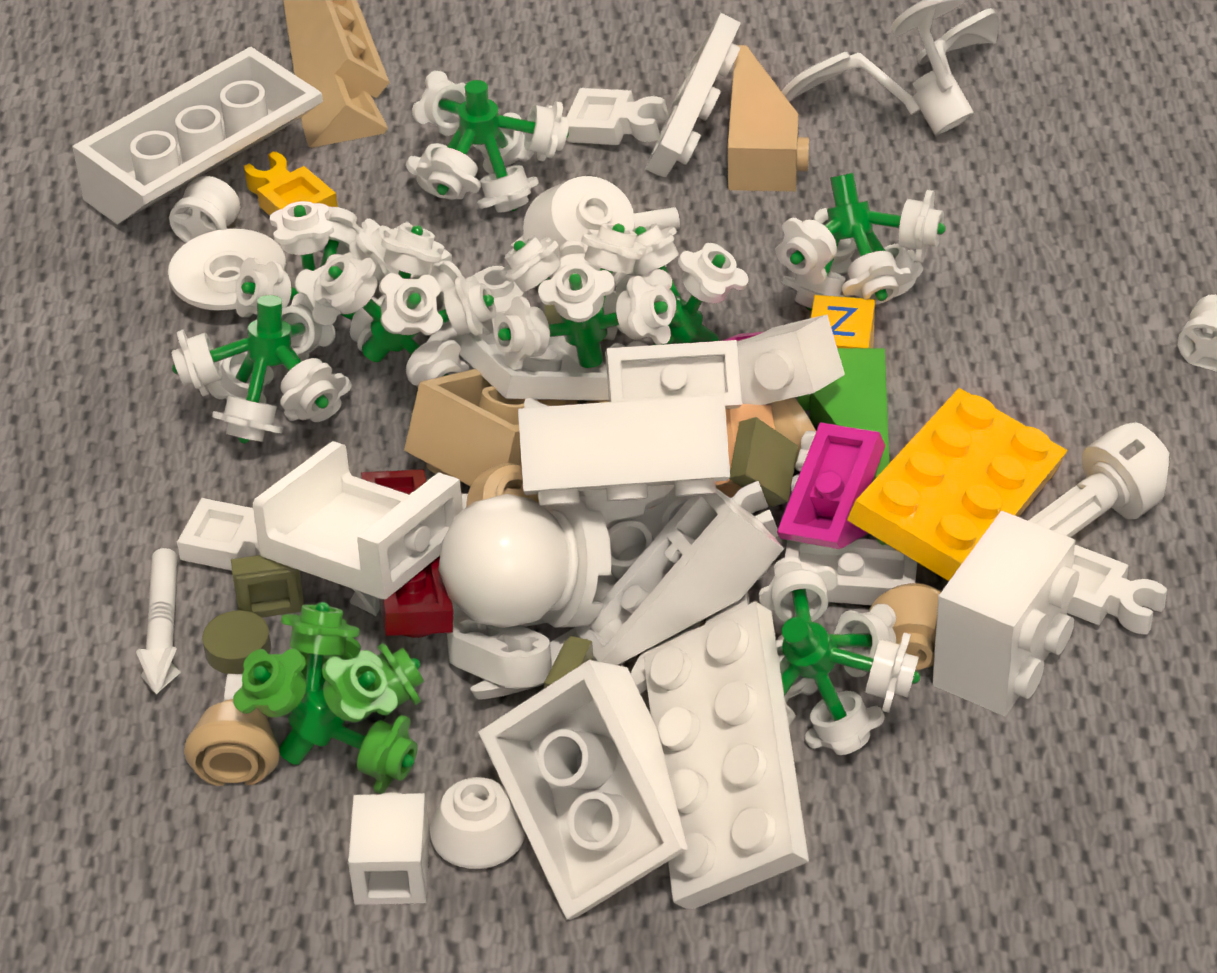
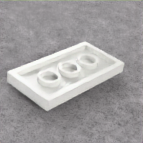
(727, 755)

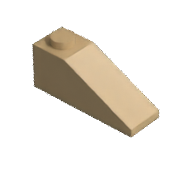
(762, 132)

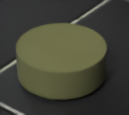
(232, 638)

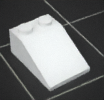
(588, 784)

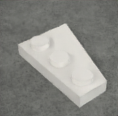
(695, 97)

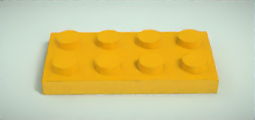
(956, 482)

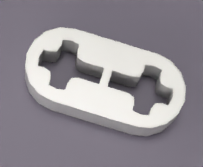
(501, 655)

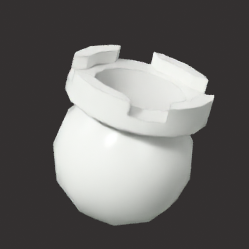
(526, 561)

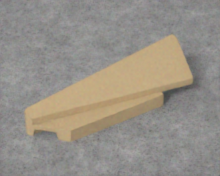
(340, 60)

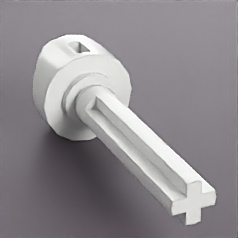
(1112, 481)

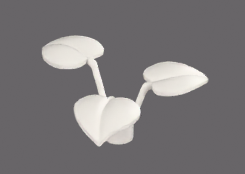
(937, 91)

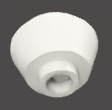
(476, 825)

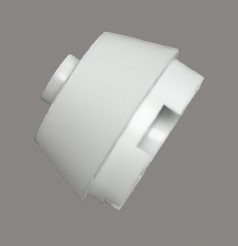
(574, 208)

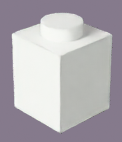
(389, 848)

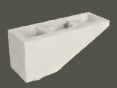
(686, 574)

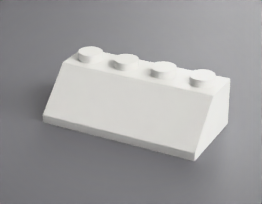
(189, 133)

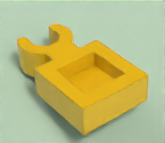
(280, 187)

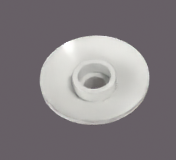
(209, 265)

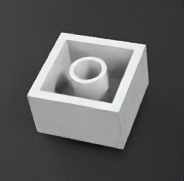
(1005, 613)

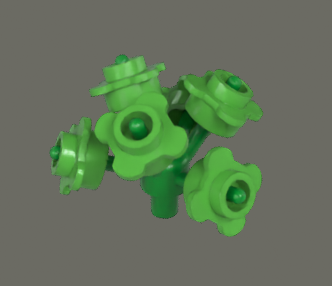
(330, 683)

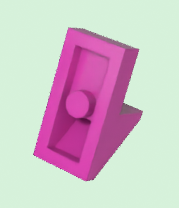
(831, 479)

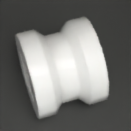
(205, 208)
(1199, 335)

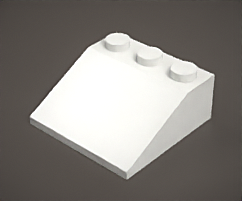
(624, 448)

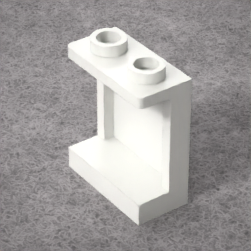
(352, 527)

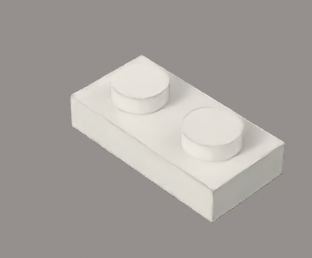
(674, 371)
(862, 568)

